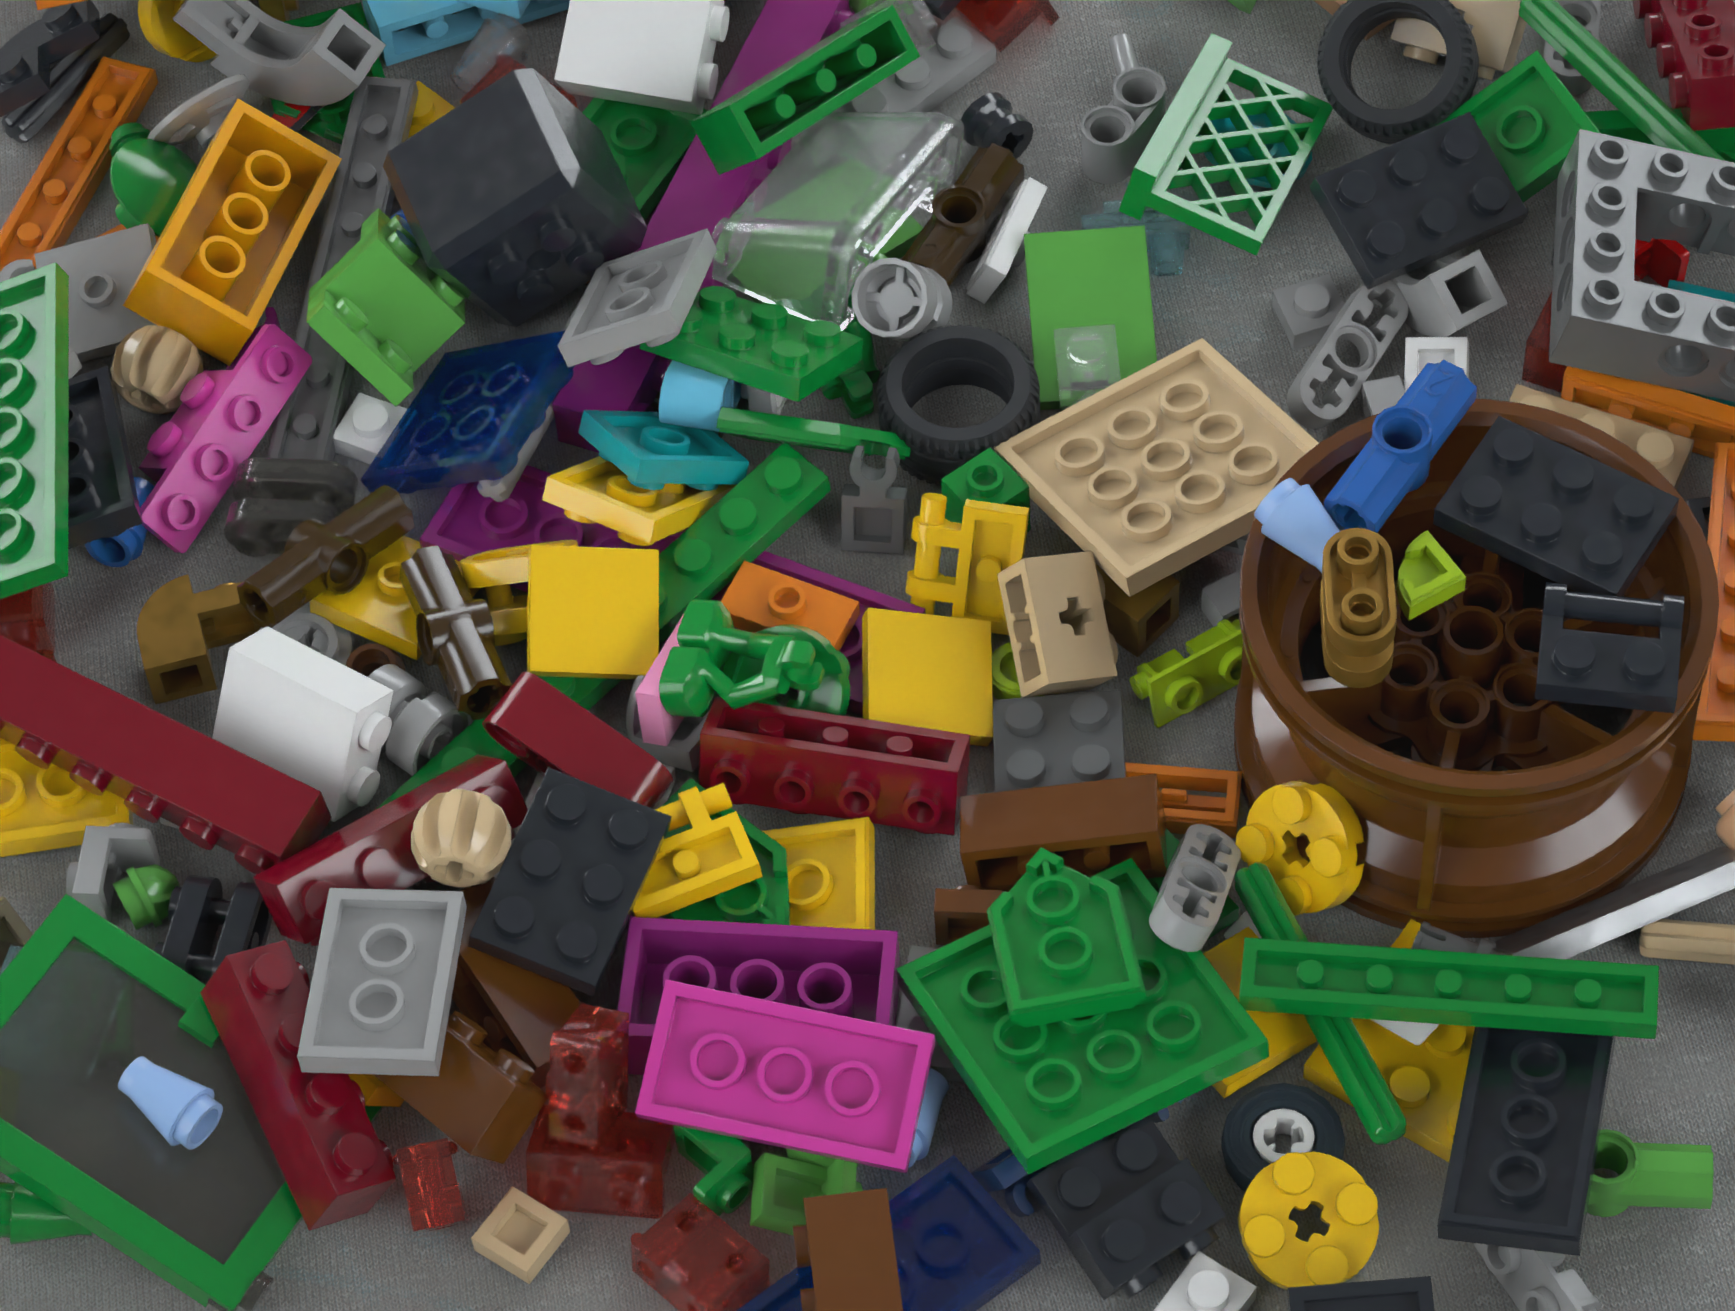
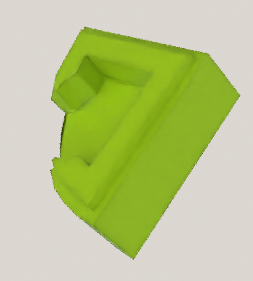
(1427, 576)

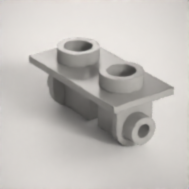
(1533, 1281)

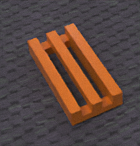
(1186, 810)

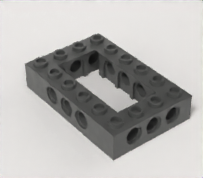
(1625, 327)

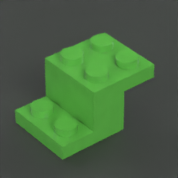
(385, 306)

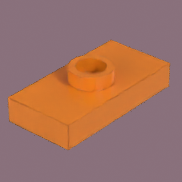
(767, 599)

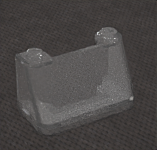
(835, 207)

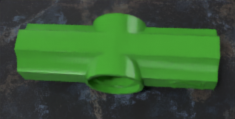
(1650, 1175)

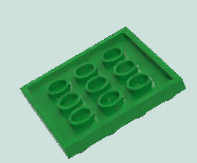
(1087, 1075)

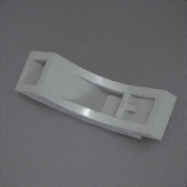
(283, 59)
(1449, 294)

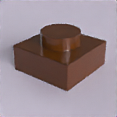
(961, 911)

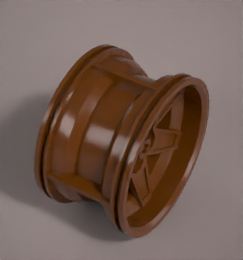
(1443, 828)

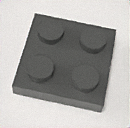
(1058, 740)

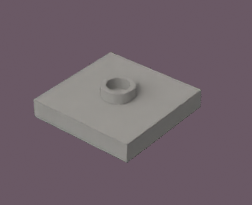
(99, 283)

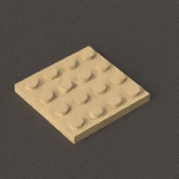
(1159, 464)

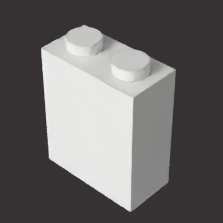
(643, 51)
(305, 717)

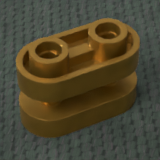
(1358, 607)

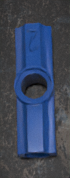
(1401, 447)

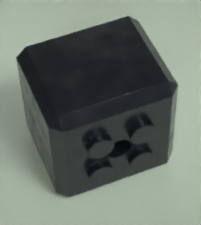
(514, 197)

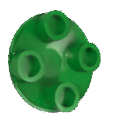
(149, 182)

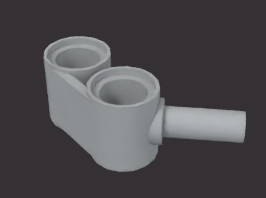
(1120, 131)

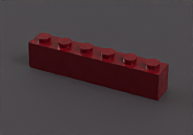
(154, 762)

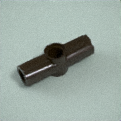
(966, 212)
(325, 557)
(454, 631)

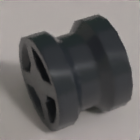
(992, 121)

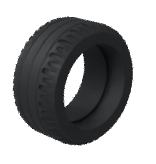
(1347, 30)
(955, 358)

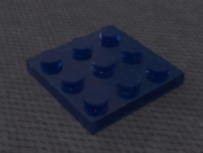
(472, 416)

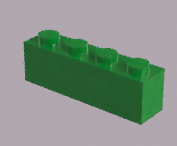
(805, 89)

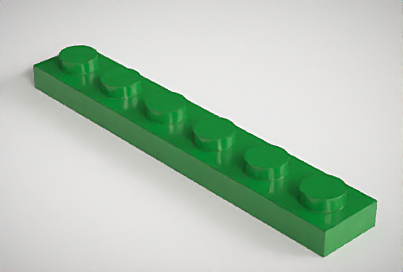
(1450, 988)

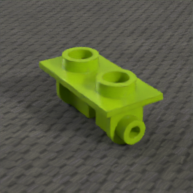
(1182, 684)

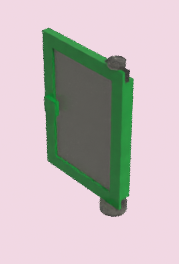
(71, 1022)

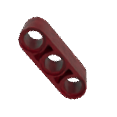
(558, 733)

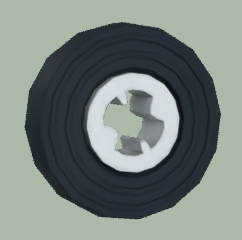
(1275, 1111)

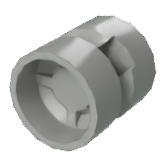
(900, 299)
(419, 721)

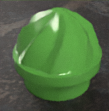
(146, 894)

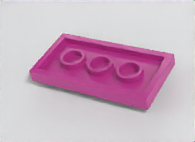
(786, 1076)

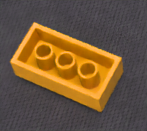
(233, 232)

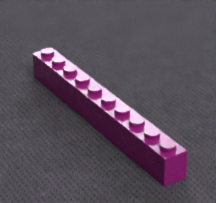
(697, 202)

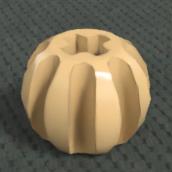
(154, 368)
(461, 838)

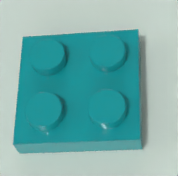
(662, 452)

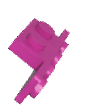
(214, 432)

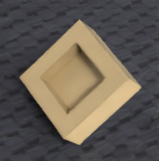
(520, 1234)

